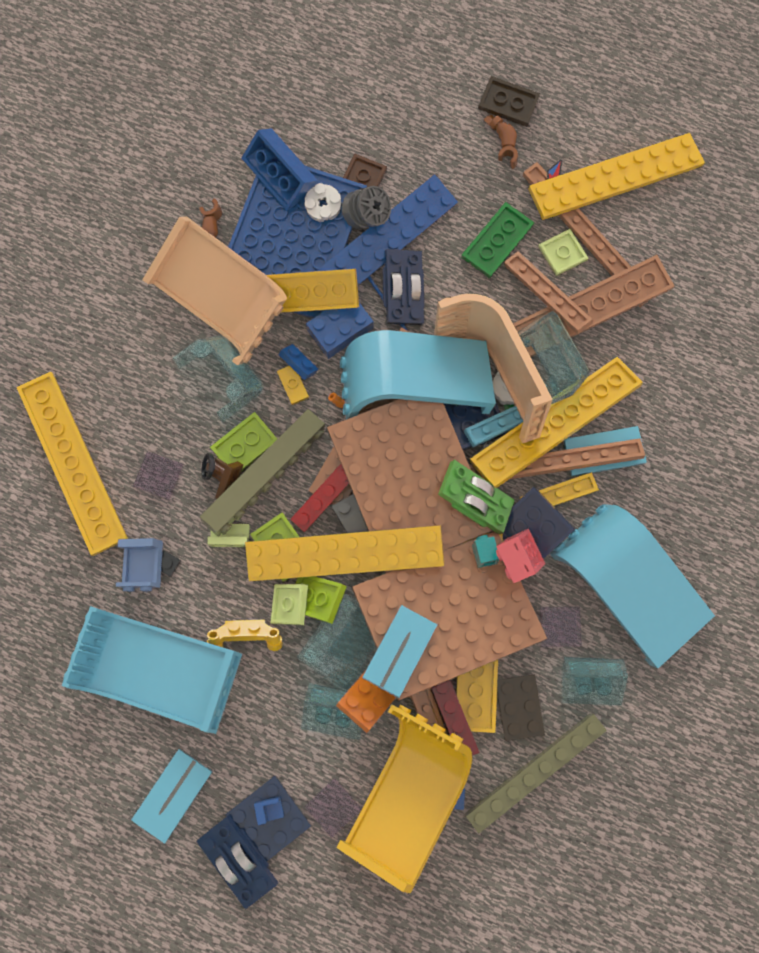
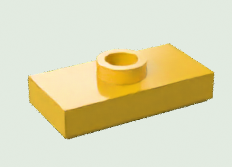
(293, 385)

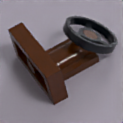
(225, 473)

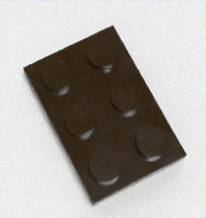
(509, 101)
(520, 707)

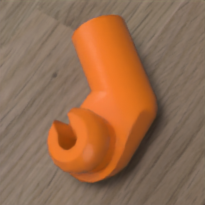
(336, 400)

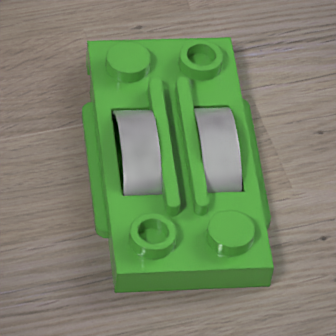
(476, 497)

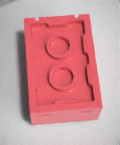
(520, 556)

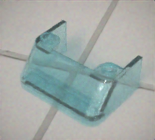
(557, 355)
(245, 384)

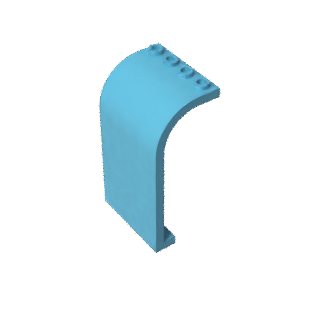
(416, 369)
(635, 581)
(152, 669)

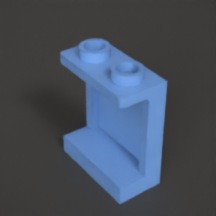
(141, 564)

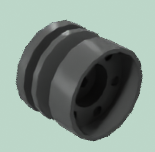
(366, 207)

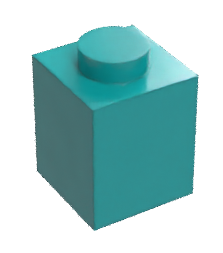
(485, 551)

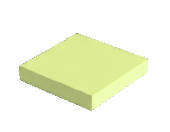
(563, 252)
(289, 604)

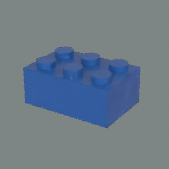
(338, 328)

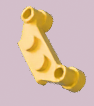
(246, 631)

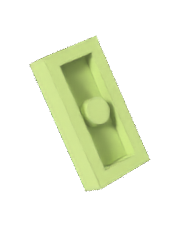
(234, 537)

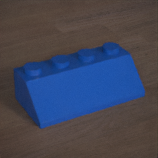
(278, 168)

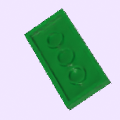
(497, 240)

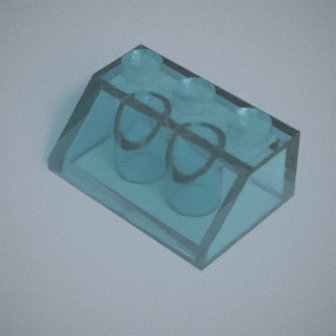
(593, 680)
(323, 715)

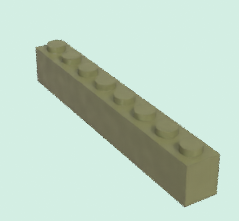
(262, 473)
(535, 772)

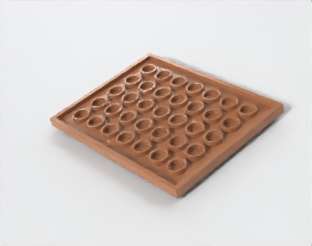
(397, 467)
(475, 612)

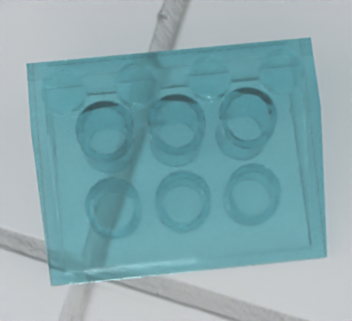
(340, 648)

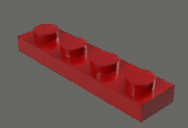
(321, 499)

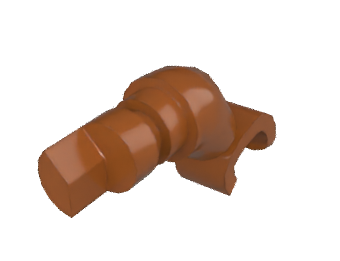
(508, 138)
(211, 217)

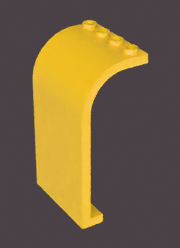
(409, 801)

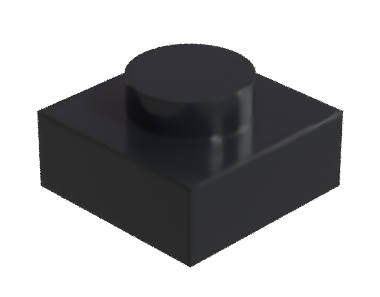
(169, 563)

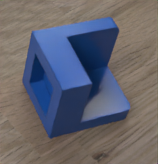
(268, 810)

